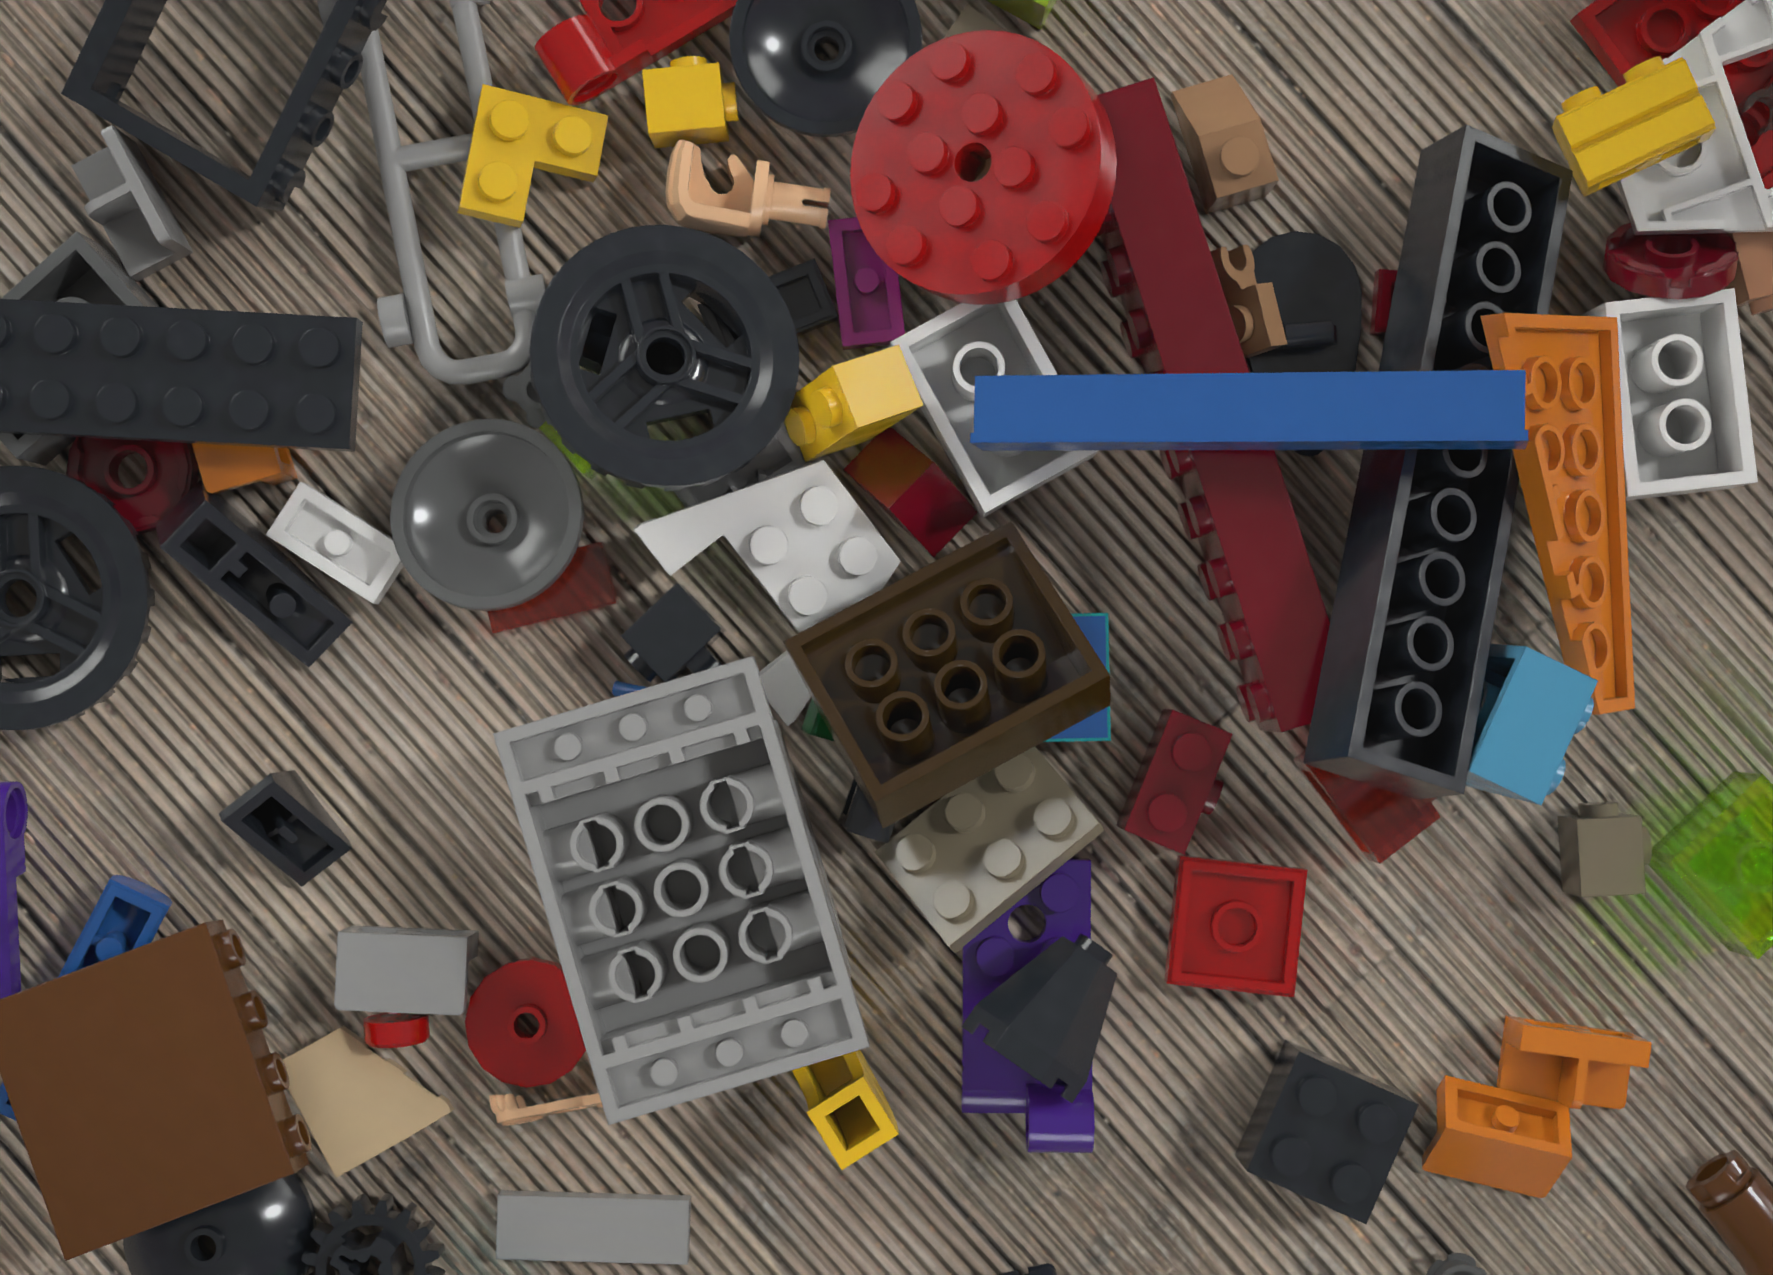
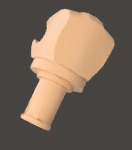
(746, 205)

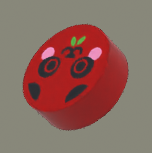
(396, 1029)

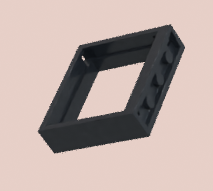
(304, 123)

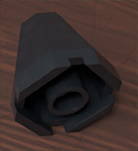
(1051, 1013)

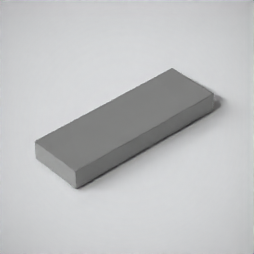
(593, 1227)

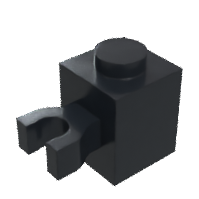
(673, 637)

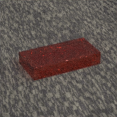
(580, 589)

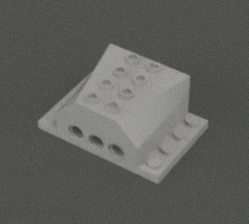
(683, 889)

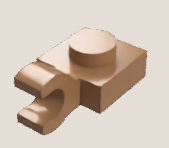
(1249, 303)

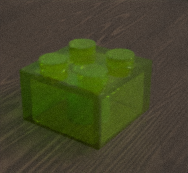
(1724, 862)

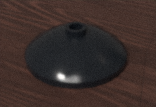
(785, 80)
(252, 1233)

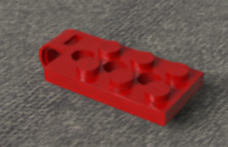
(595, 54)

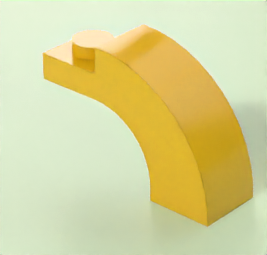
(847, 1106)

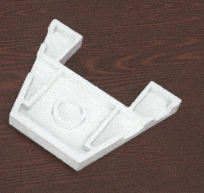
(1717, 181)
(800, 543)

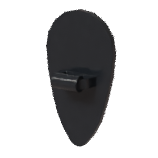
(1317, 306)

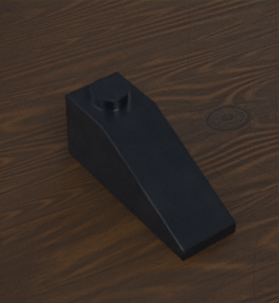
(251, 573)

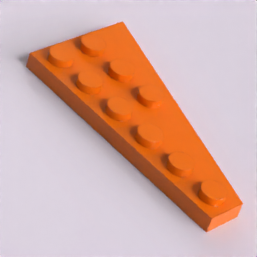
(1575, 486)

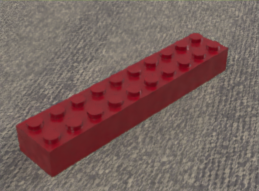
(1231, 496)

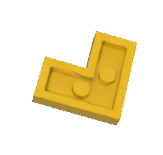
(521, 134)

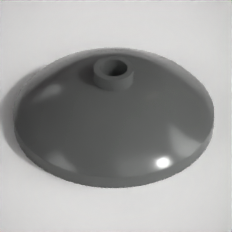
(456, 489)

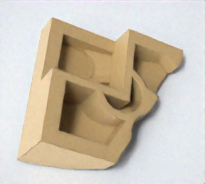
(357, 1099)

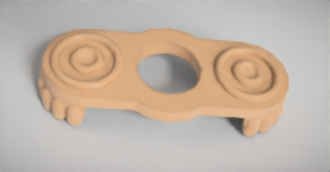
(513, 1109)

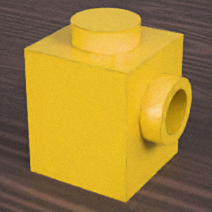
(688, 102)

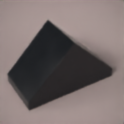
(287, 826)

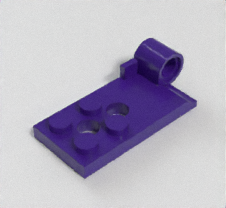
(988, 1078)

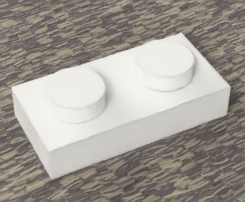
(337, 542)

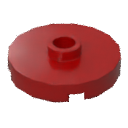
(493, 1028)

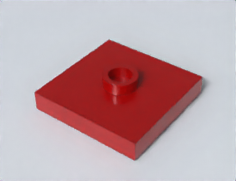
(1235, 926)

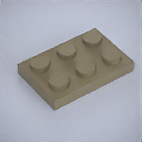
(988, 845)

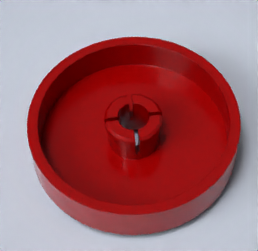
(1045, 178)

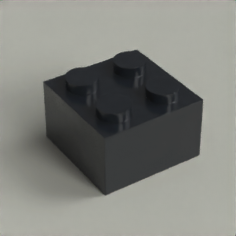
(1325, 1131)

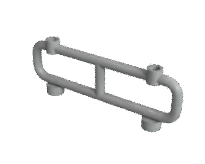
(410, 315)

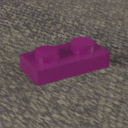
(864, 289)

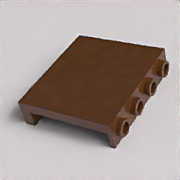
(147, 1088)

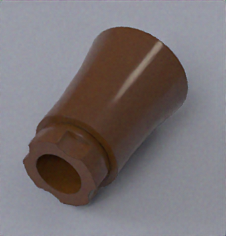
(1738, 1207)

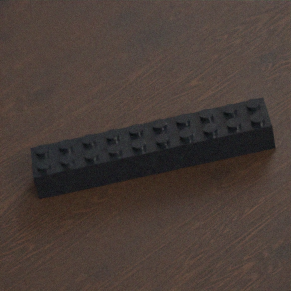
(1436, 523)

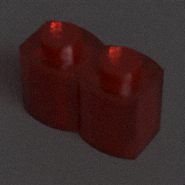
(1371, 816)

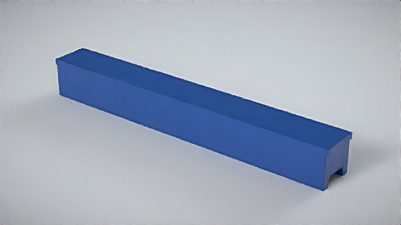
(1252, 411)

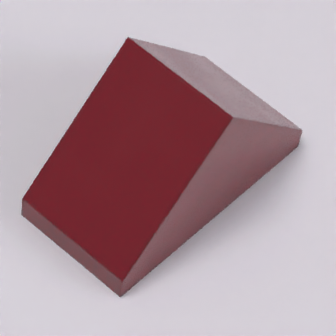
(911, 490)

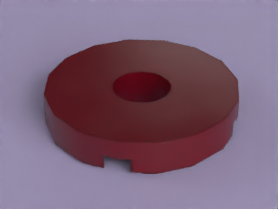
(1670, 263)
(169, 477)

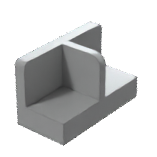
(131, 206)
(403, 969)

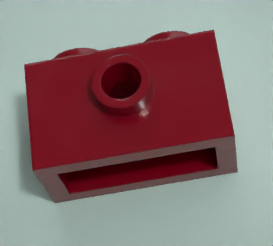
(1175, 781)

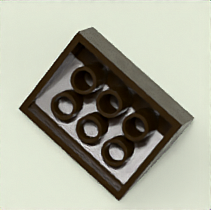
(949, 673)

